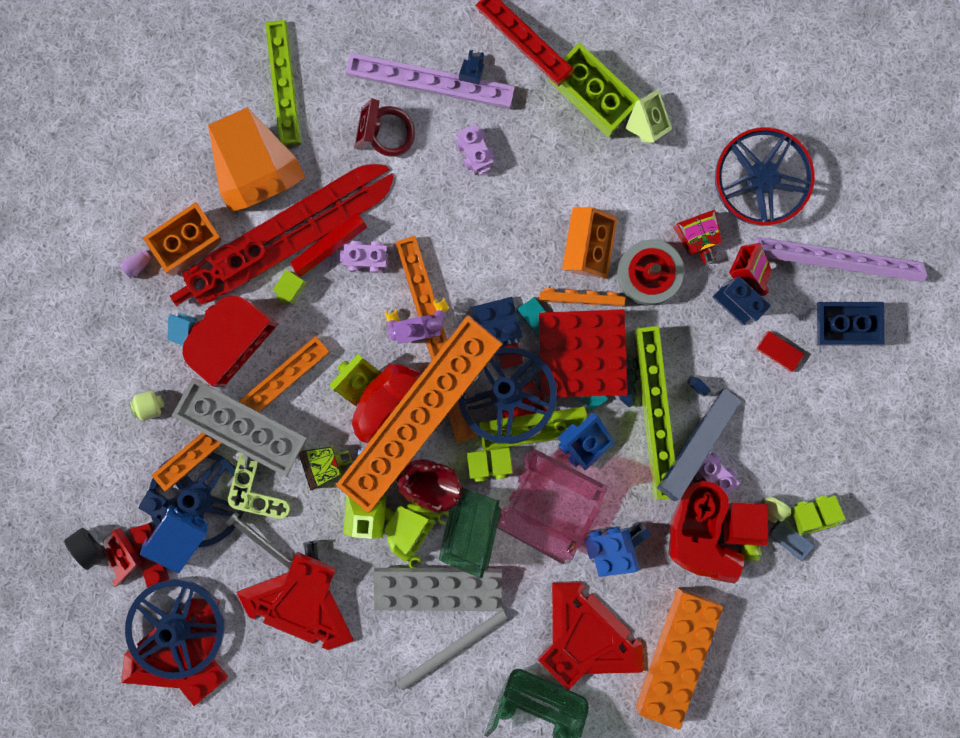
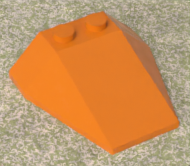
(250, 160)

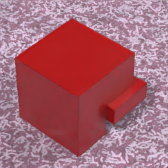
(745, 525)

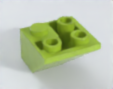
(363, 524)

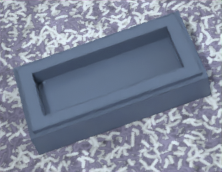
(790, 540)

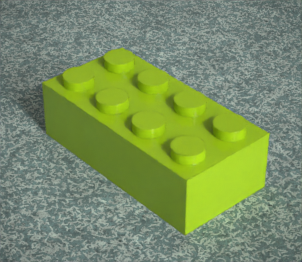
(596, 91)

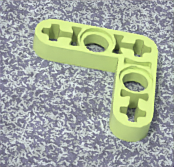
(249, 496)

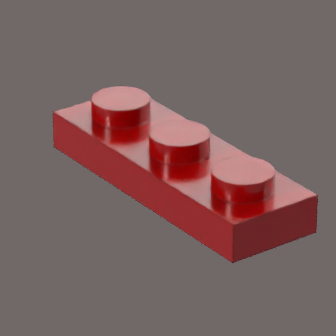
(151, 570)

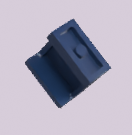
(741, 300)

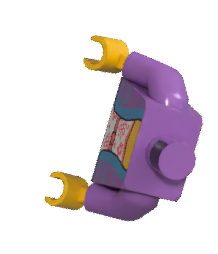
(418, 327)

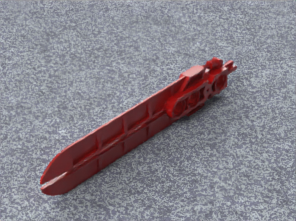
(241, 247)

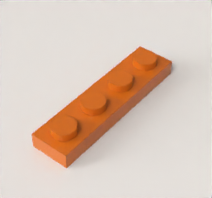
(590, 298)

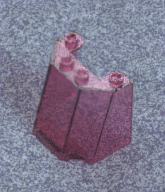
(552, 507)

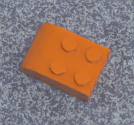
(183, 239)

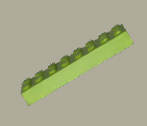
(556, 426)

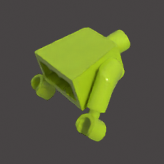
(408, 530)

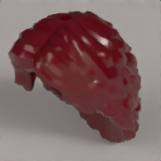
(430, 485)

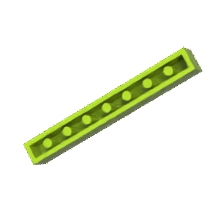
(654, 405)

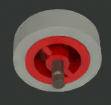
(650, 272)

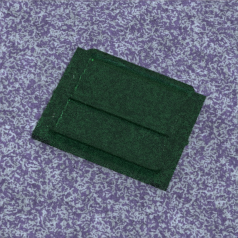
(471, 533)

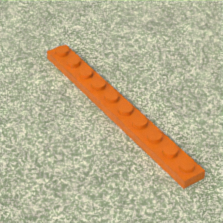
(423, 301)
(257, 399)

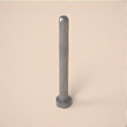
(262, 542)

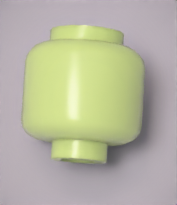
(147, 405)

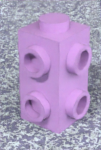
(472, 143)
(359, 256)
(714, 472)

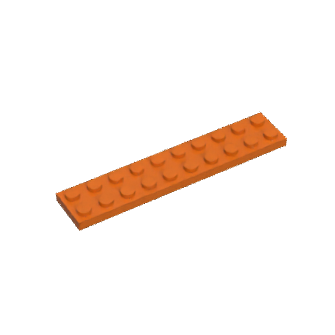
(419, 413)

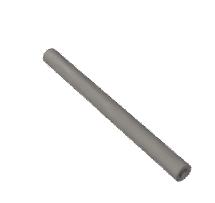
(452, 650)

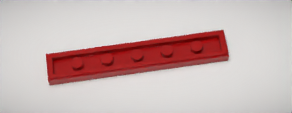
(526, 40)

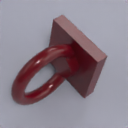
(370, 124)

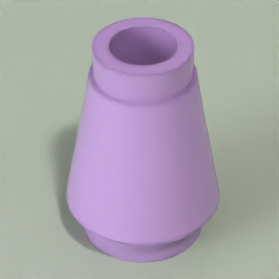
(135, 264)

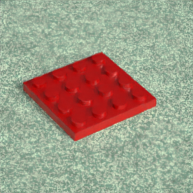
(584, 352)

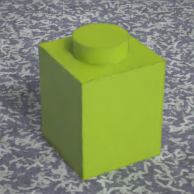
(289, 287)

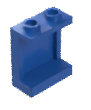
(175, 539)

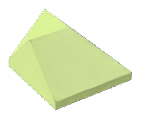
(649, 118)

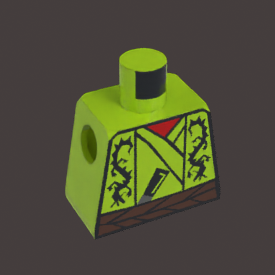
(323, 464)

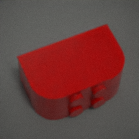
(226, 339)

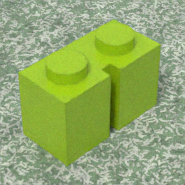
(489, 463)
(817, 516)

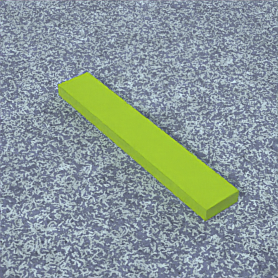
(283, 82)

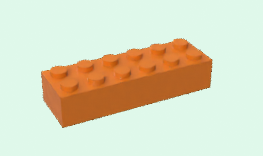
(678, 658)

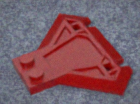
(300, 603)
(587, 638)
(193, 687)

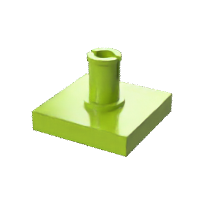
(354, 378)

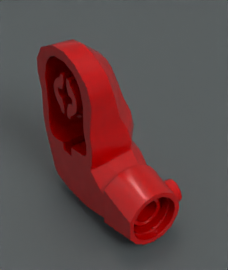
(382, 398)
(696, 531)

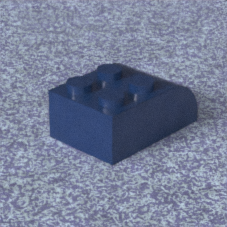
(850, 324)

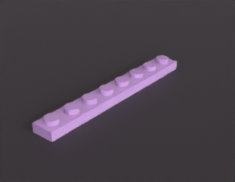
(429, 80)
(843, 259)

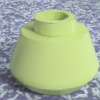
(776, 509)

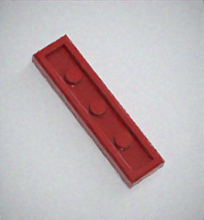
(328, 245)

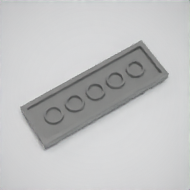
(239, 427)
(436, 589)

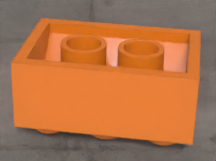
(589, 242)

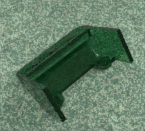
(542, 699)

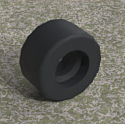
(84, 548)

